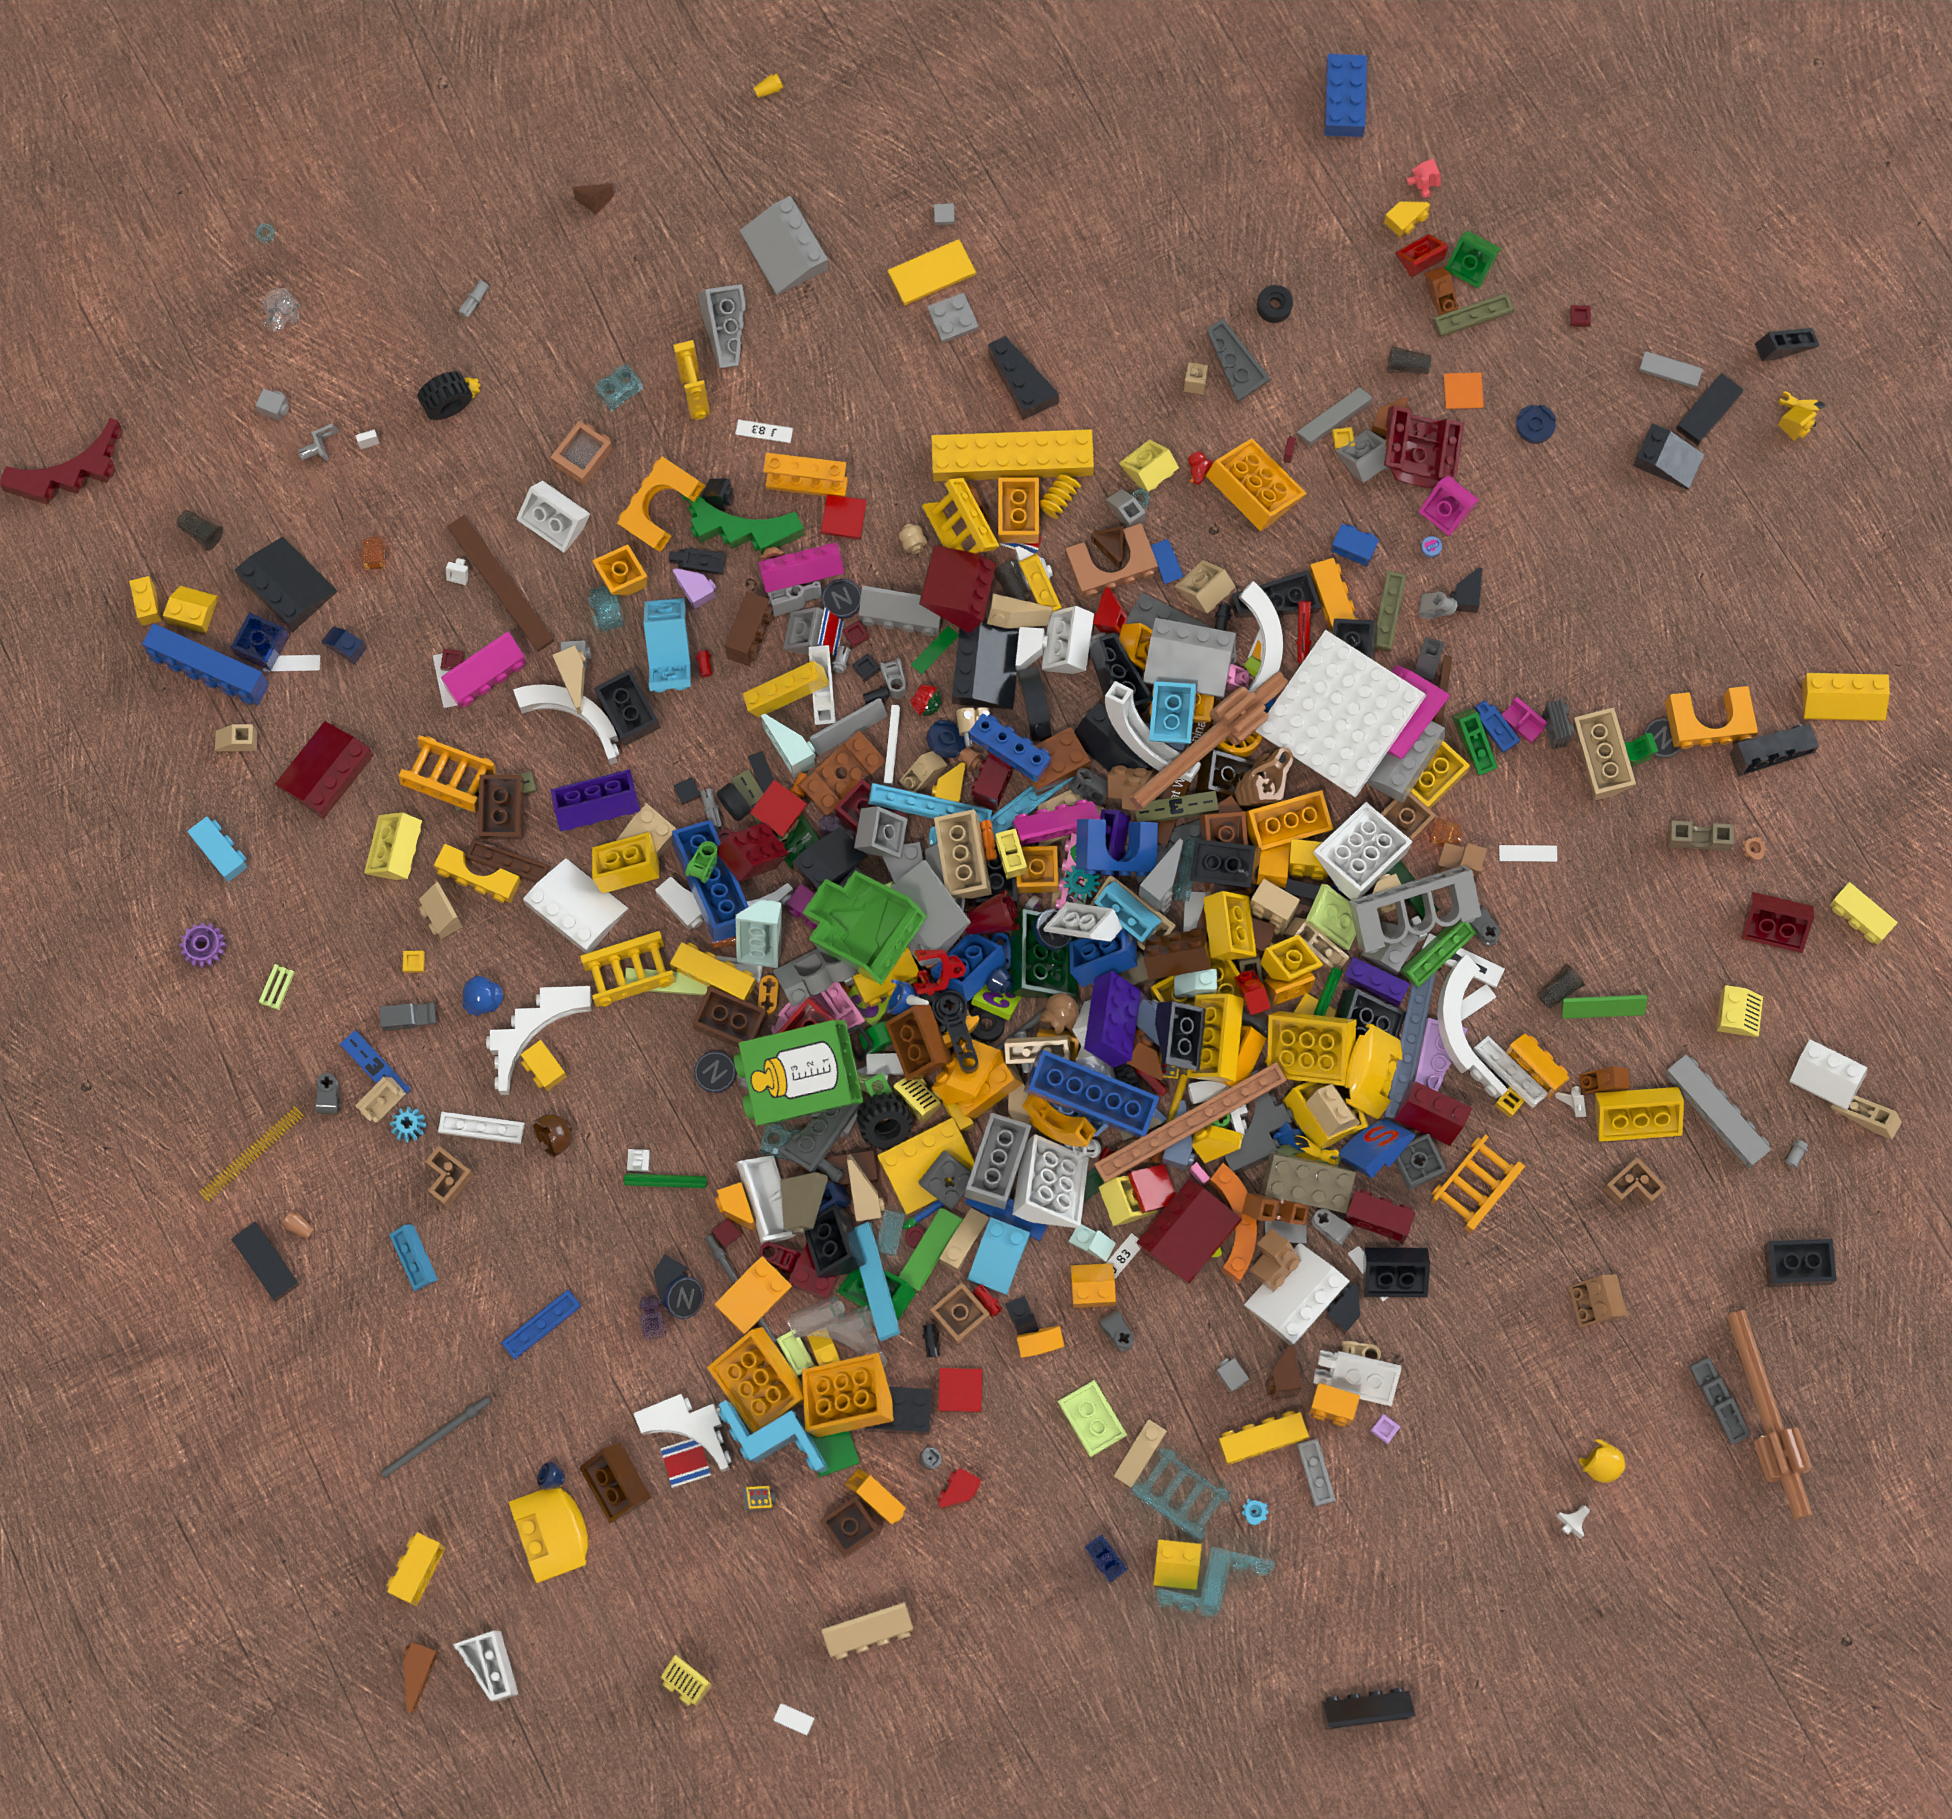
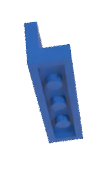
(1036, 1229)

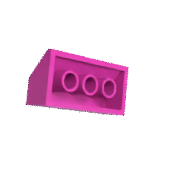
(801, 567)
(484, 670)
(1054, 823)

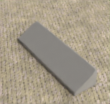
(1335, 416)
(842, 729)

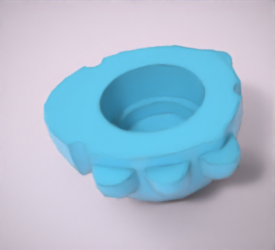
(1260, 1511)

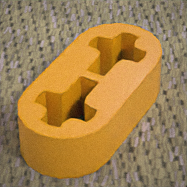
(773, 995)

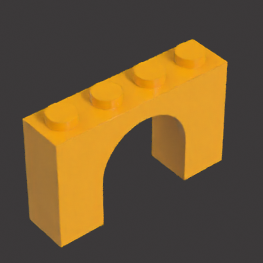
(636, 516)
(1689, 731)

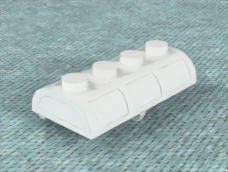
(763, 1192)

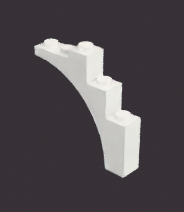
(685, 907)
(509, 1043)

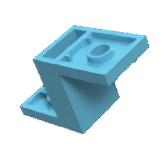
(667, 644)
(772, 1437)

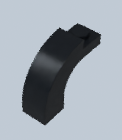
(1035, 703)

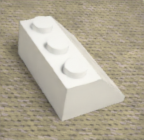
(552, 516)
(1068, 640)
(1085, 922)
(1828, 1074)

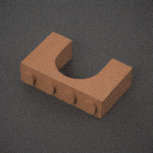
(1092, 580)

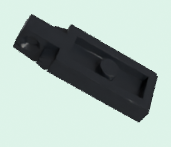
(699, 560)

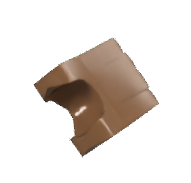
(1268, 789)

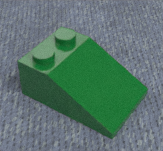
(900, 1291)

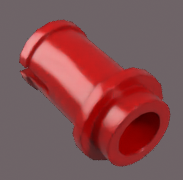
(704, 663)

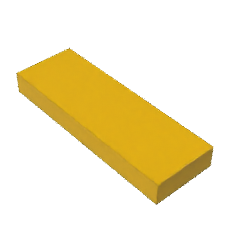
(1039, 582)

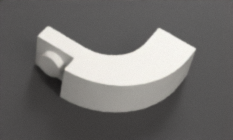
(1205, 1090)

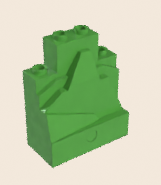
(863, 924)

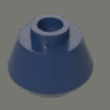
(999, 981)
(550, 1476)

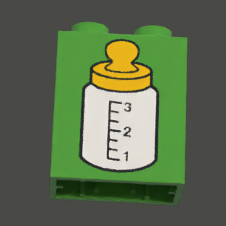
(798, 1073)

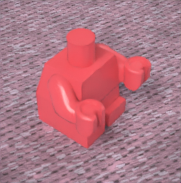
(1424, 176)

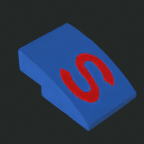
(1375, 1147)

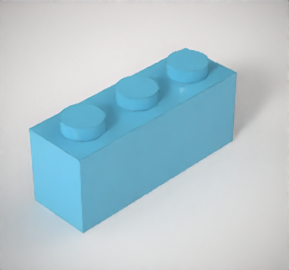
(218, 848)
(1130, 911)

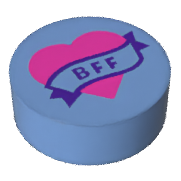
(1431, 547)

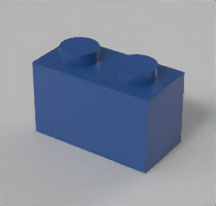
(1354, 544)

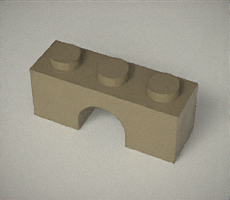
(1715, 837)

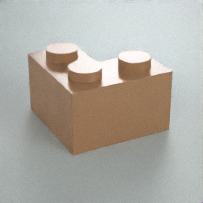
(1125, 782)
(1455, 856)
(452, 1178)
(1635, 1178)
(1276, 1262)

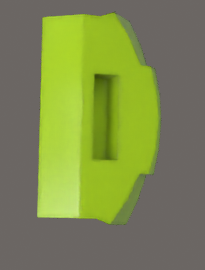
(1253, 665)

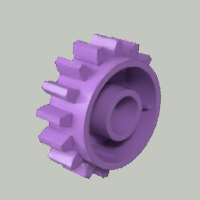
(198, 935)

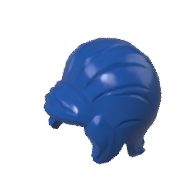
(481, 996)

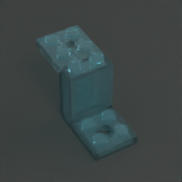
(1214, 1582)

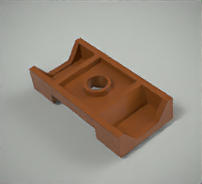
(858, 760)

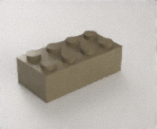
(1308, 1182)

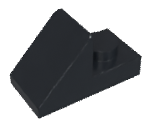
(1021, 1316)

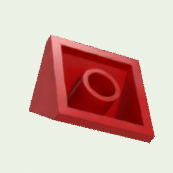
(1422, 254)

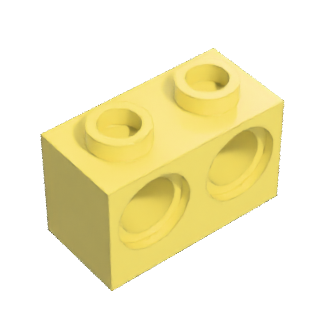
(1011, 853)

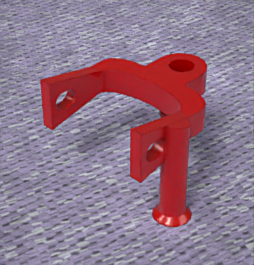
(950, 968)

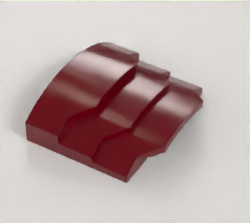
(1421, 448)

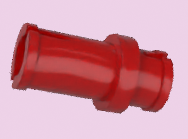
(987, 1300)

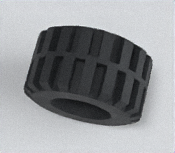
(444, 395)
(881, 1108)

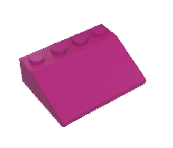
(1424, 714)

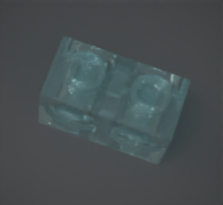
(622, 391)
(772, 1149)

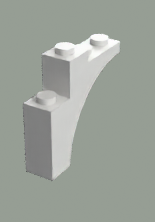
(1084, 1057)
(700, 1425)

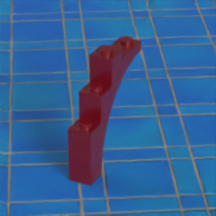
(70, 476)

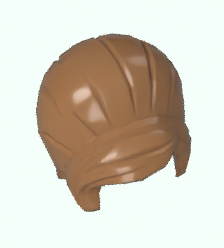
(1060, 1013)

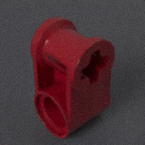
(780, 1257)

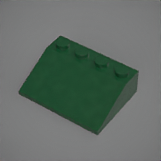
(1036, 969)

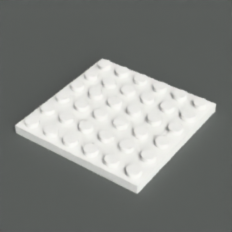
(1341, 713)

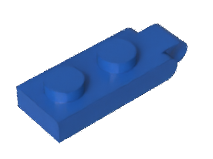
(1496, 726)

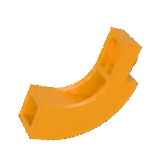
(1060, 1127)

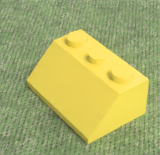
(393, 846)

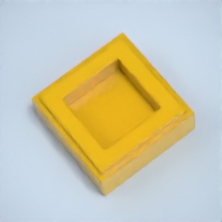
(1342, 436)
(413, 961)

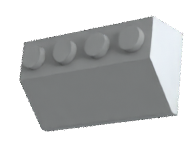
(897, 610)

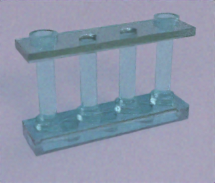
(1179, 1515)

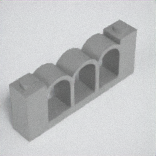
(1464, 907)
(811, 975)

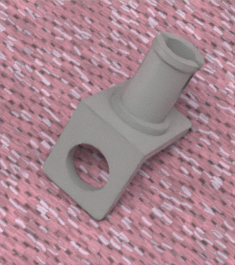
(318, 447)

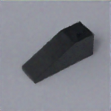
(1785, 343)

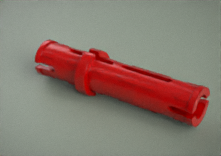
(1303, 607)

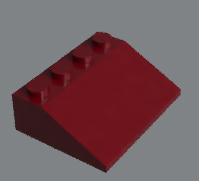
(958, 586)
(324, 769)
(1188, 1231)

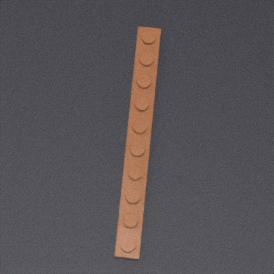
(1190, 1123)

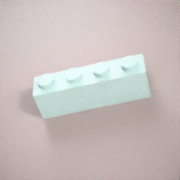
(759, 934)

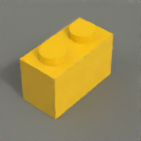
(145, 600)
(543, 1065)

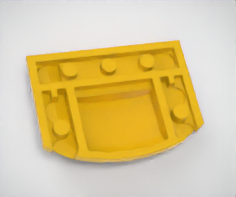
(1372, 1071)
(551, 1532)

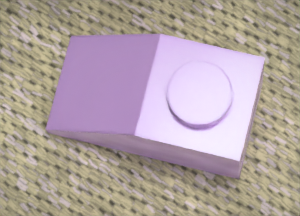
(695, 587)

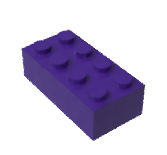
(595, 800)
(1112, 1019)

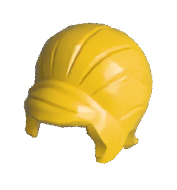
(1604, 1463)

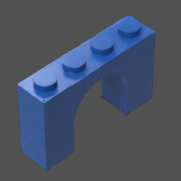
(1093, 855)

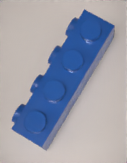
(1010, 747)

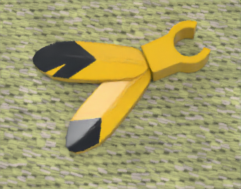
(1814, 405)
(1313, 1152)

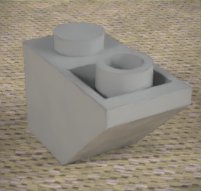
(1126, 508)

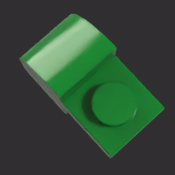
(1641, 749)
(879, 1037)

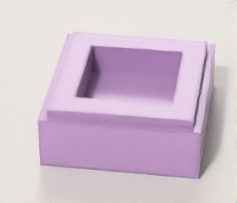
(1385, 1429)

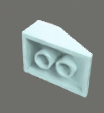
(792, 747)

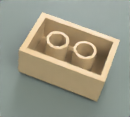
(1274, 906)

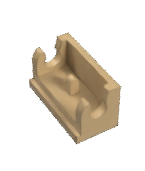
(380, 1099)

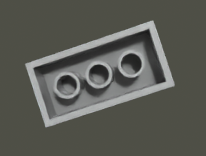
(997, 1161)

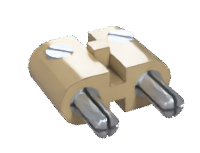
(966, 719)

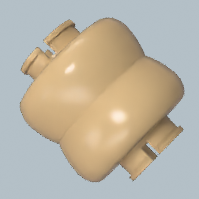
(912, 538)

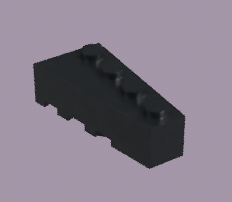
(1022, 380)
(1283, 595)
(1114, 665)
(1773, 749)

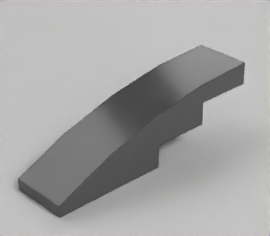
(1719, 1400)

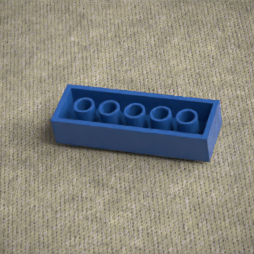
(205, 664)
(721, 895)
(1091, 1093)

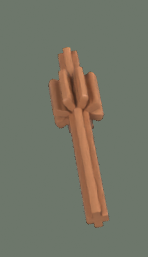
(1233, 719)
(1781, 1450)

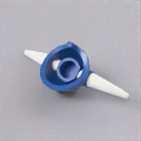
(903, 998)

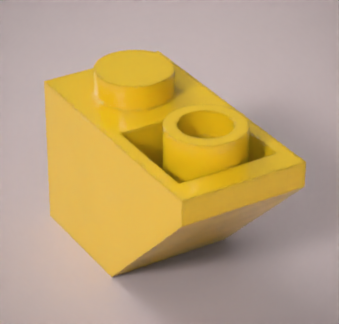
(1405, 216)
(1797, 422)

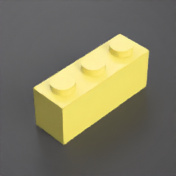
(1863, 914)

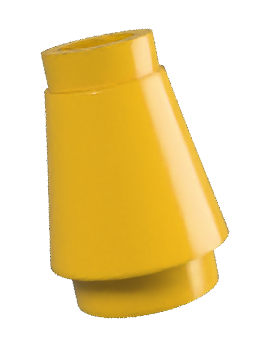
(768, 86)

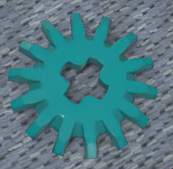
(1073, 878)

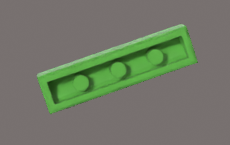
(1437, 952)
(1603, 1006)
(930, 1248)

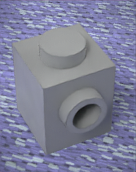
(272, 404)

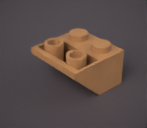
(1598, 1300)

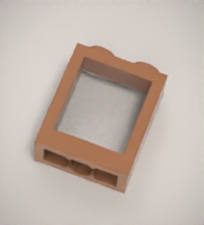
(582, 452)

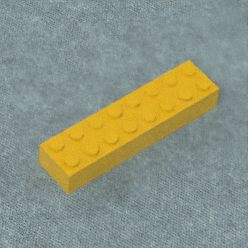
(1012, 455)

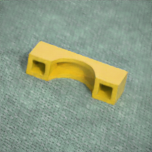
(500, 885)

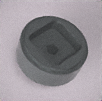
(930, 1458)

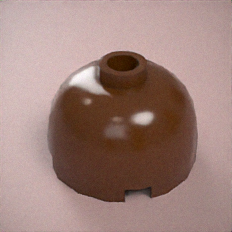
(554, 1133)

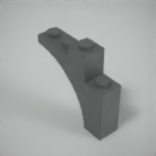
(1257, 1139)

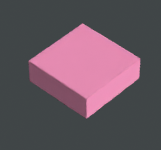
(1199, 1174)

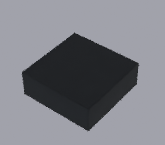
(866, 667)
(687, 791)

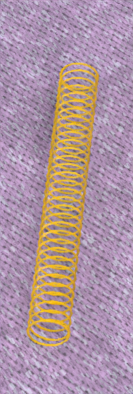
(249, 1150)

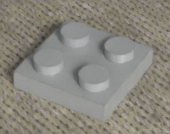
(952, 318)

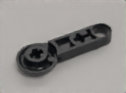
(956, 1026)

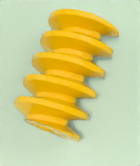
(1058, 494)

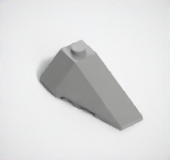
(723, 317)

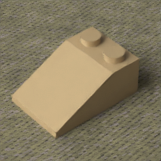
(650, 821)

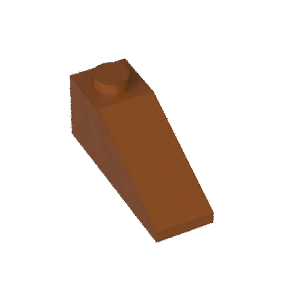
(417, 1669)

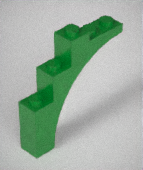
(735, 531)

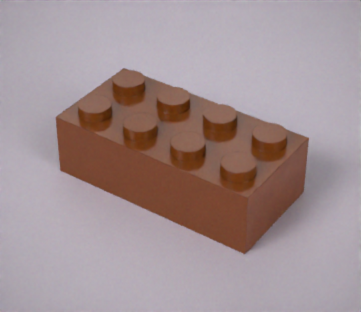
(1226, 828)

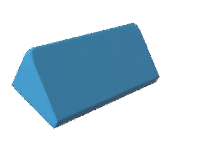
(413, 1257)

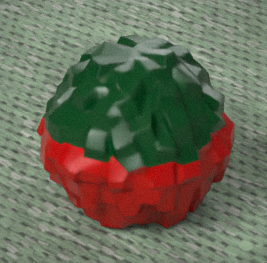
(926, 700)

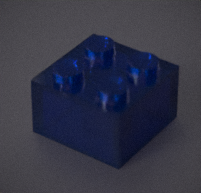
(259, 641)

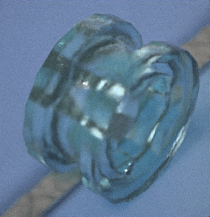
(270, 236)
(1141, 492)

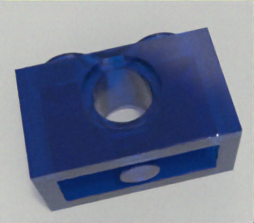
(1105, 1559)

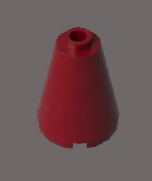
(993, 916)

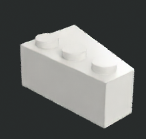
(490, 1664)

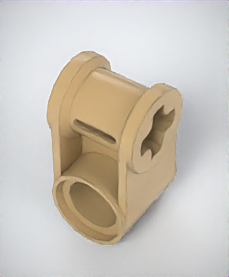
(1359, 1349)

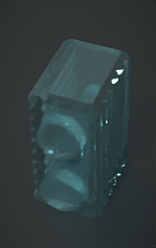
(606, 609)

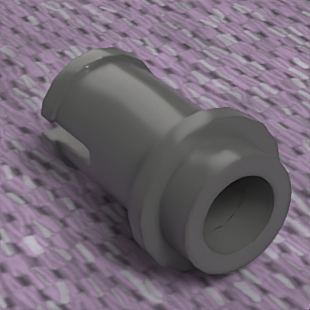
(831, 1171)

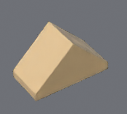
(1195, 378)

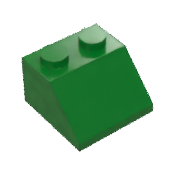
(1472, 258)

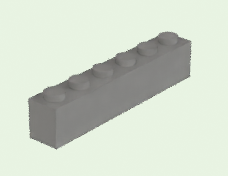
(1717, 1111)

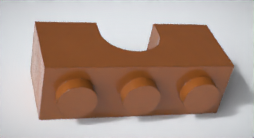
(1270, 1208)

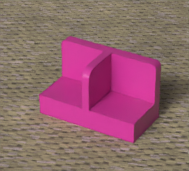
(1524, 720)

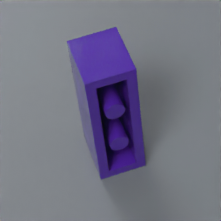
(1116, 833)
(1376, 982)

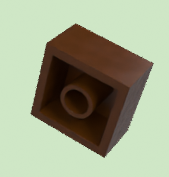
(850, 1527)

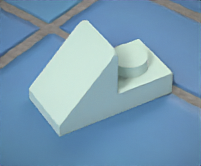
(1092, 1242)

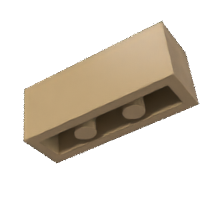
(1026, 1049)

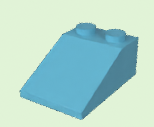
(1172, 712)
(998, 1256)

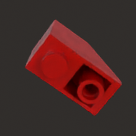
(1110, 613)
(1252, 991)
(961, 1489)

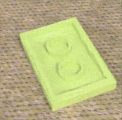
(1332, 917)
(1092, 1418)

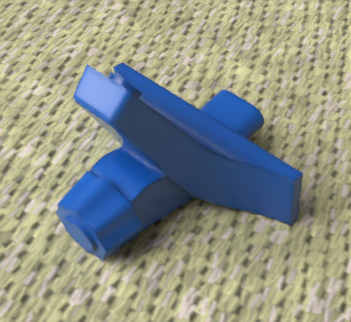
(1286, 1136)

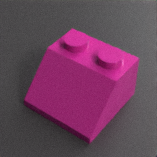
(1448, 505)

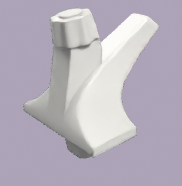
(1575, 1100)
(1574, 1521)

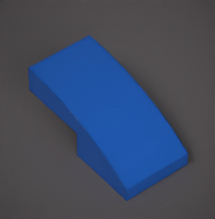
(1167, 561)

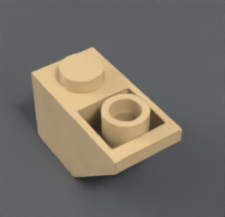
(236, 738)
(923, 772)

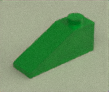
(1474, 740)

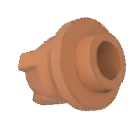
(971, 758)

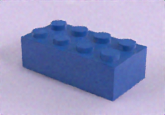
(1345, 95)

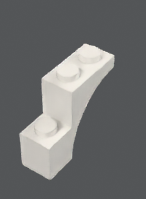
(823, 699)

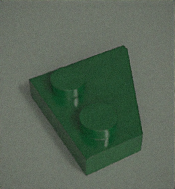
(800, 840)

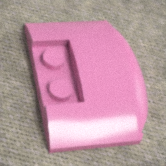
(834, 1000)

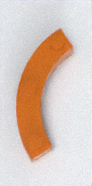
(1245, 1234)

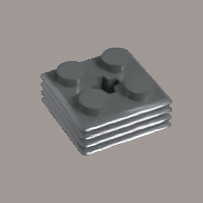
(1557, 726)
(1431, 1167)
(934, 1181)

